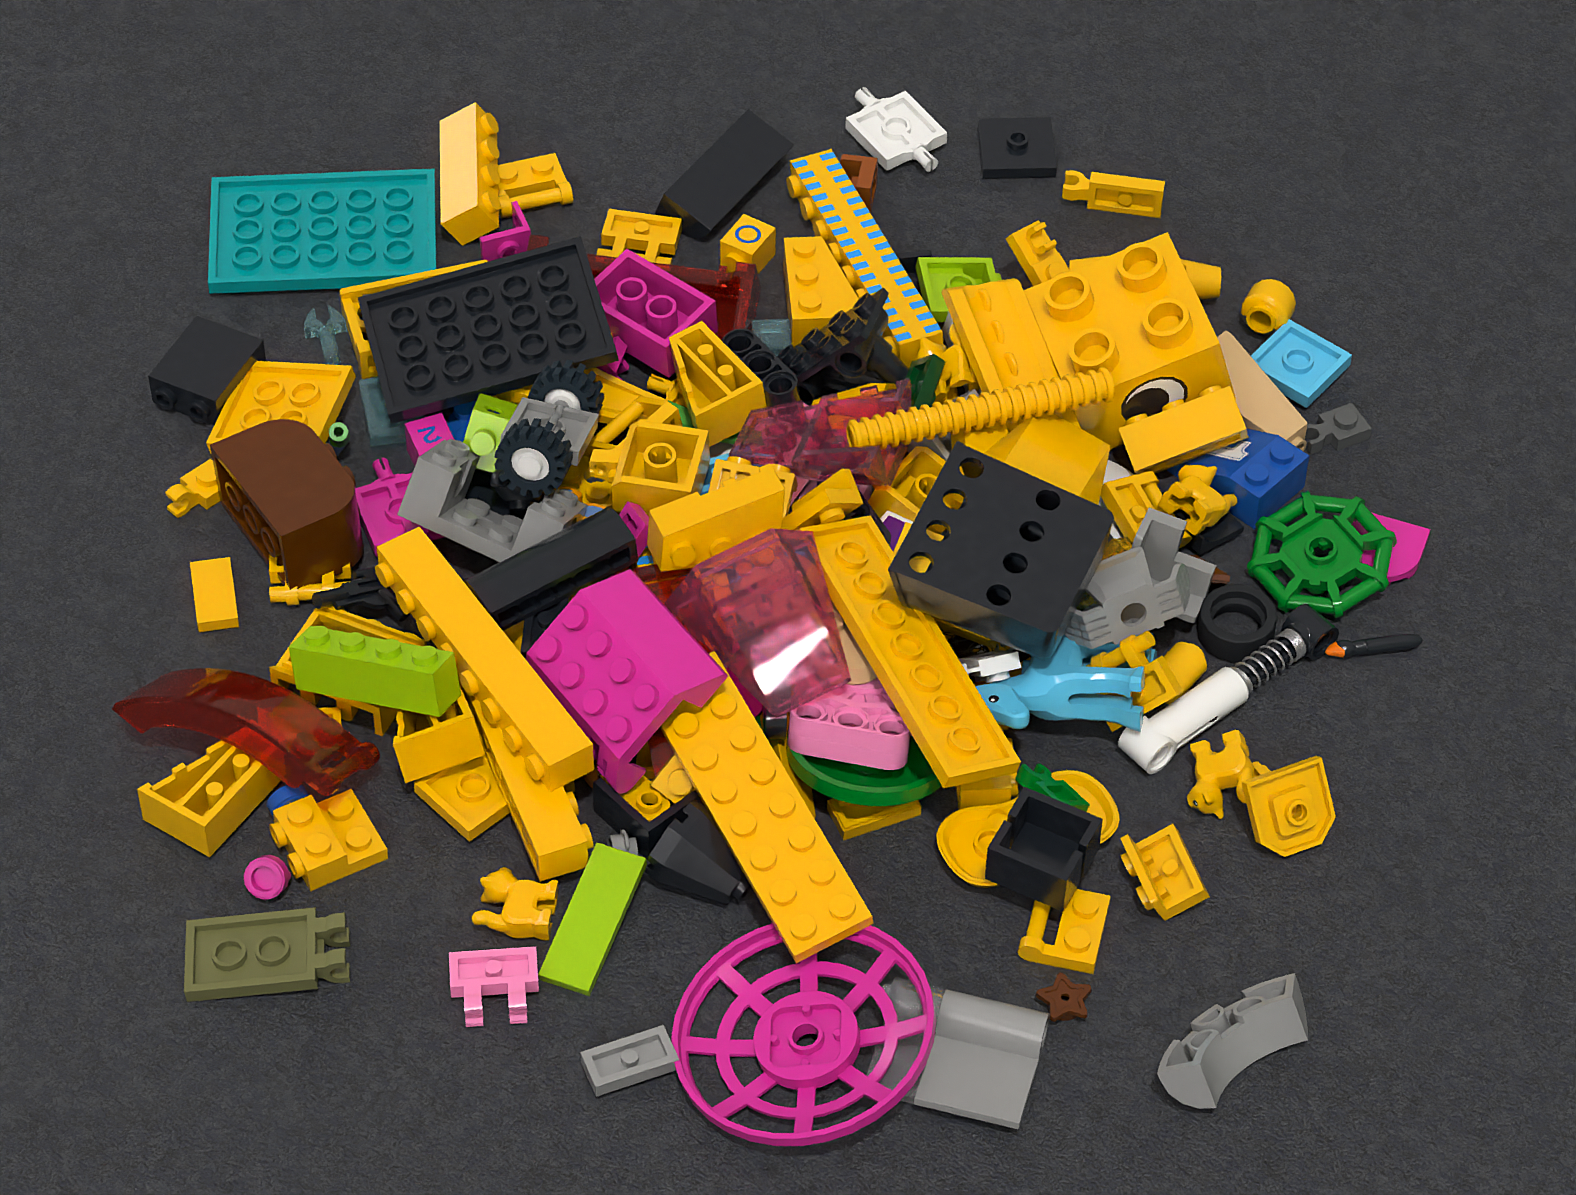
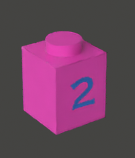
(425, 434)

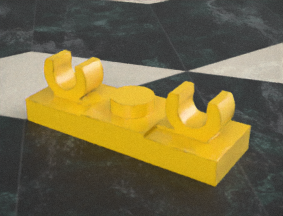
(1037, 253)

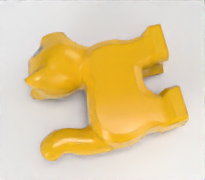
(957, 367)
(1197, 498)
(1219, 771)
(526, 905)

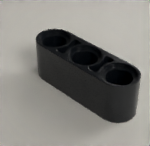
(778, 380)

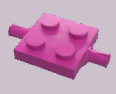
(380, 505)

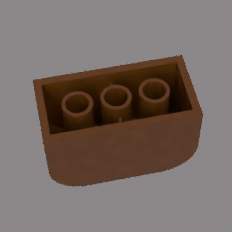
(290, 499)

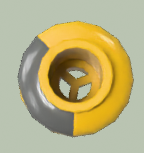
(1268, 306)

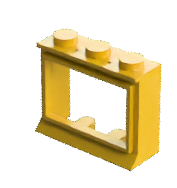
(347, 622)

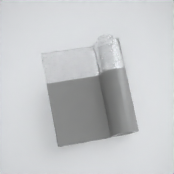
(979, 1055)

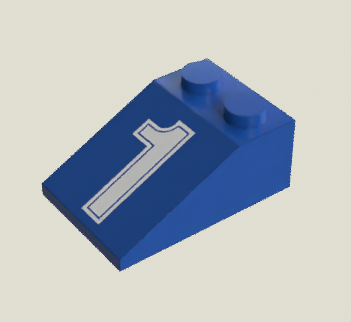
(1258, 471)

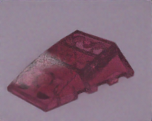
(815, 439)
(767, 618)

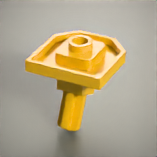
(1289, 805)

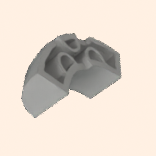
(1232, 1039)

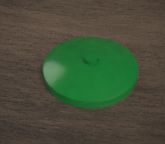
(867, 784)

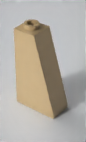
(1258, 398)

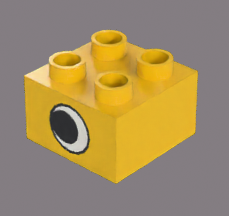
(1138, 322)

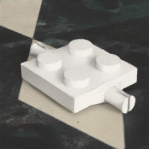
(895, 130)

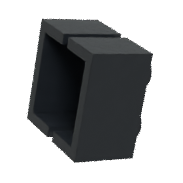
(1048, 848)

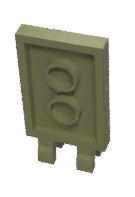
(263, 953)

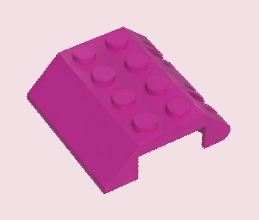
(622, 669)

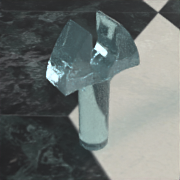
(326, 333)

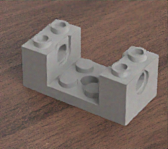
(438, 503)

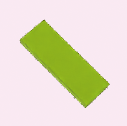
(592, 919)

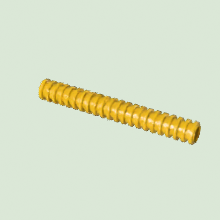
(982, 410)

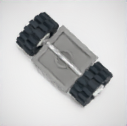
(550, 429)

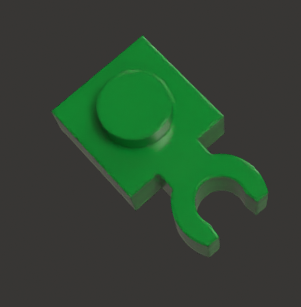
(1042, 782)

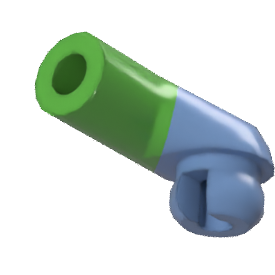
(339, 436)

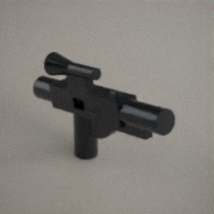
(363, 592)

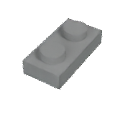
(629, 1060)

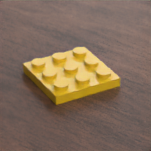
(285, 391)

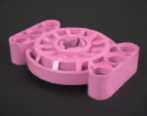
(852, 727)

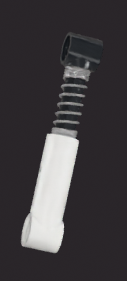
(1301, 635)

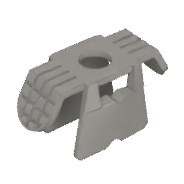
(1128, 600)

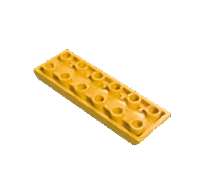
(1001, 337)

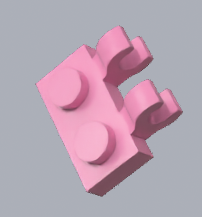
(494, 973)

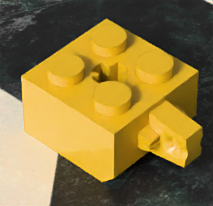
(654, 465)
(911, 487)

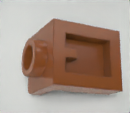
(863, 175)

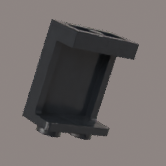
(203, 369)

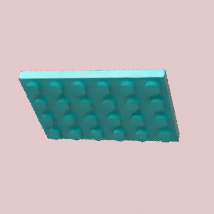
(320, 229)

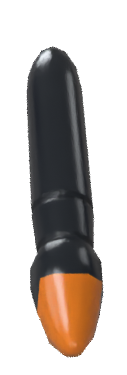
(1375, 645)

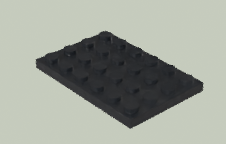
(485, 328)

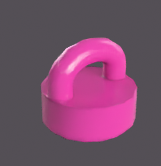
(266, 877)

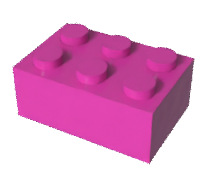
(649, 307)

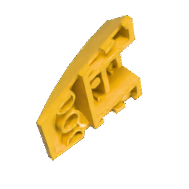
(1056, 454)

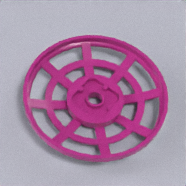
(790, 1019)

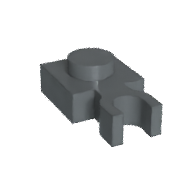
(1340, 427)

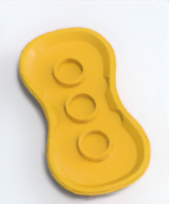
(969, 831)

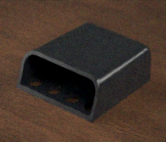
(1010, 555)

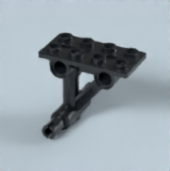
(844, 350)

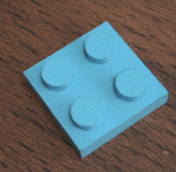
(1301, 362)

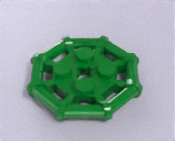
(1321, 573)

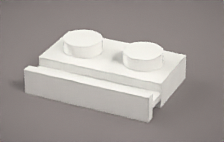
(991, 665)

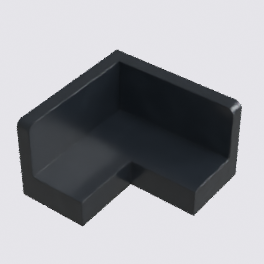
(623, 816)

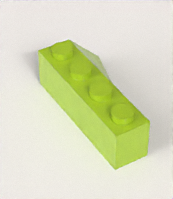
(375, 670)

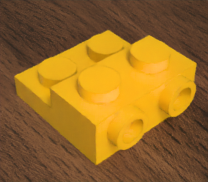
(327, 838)

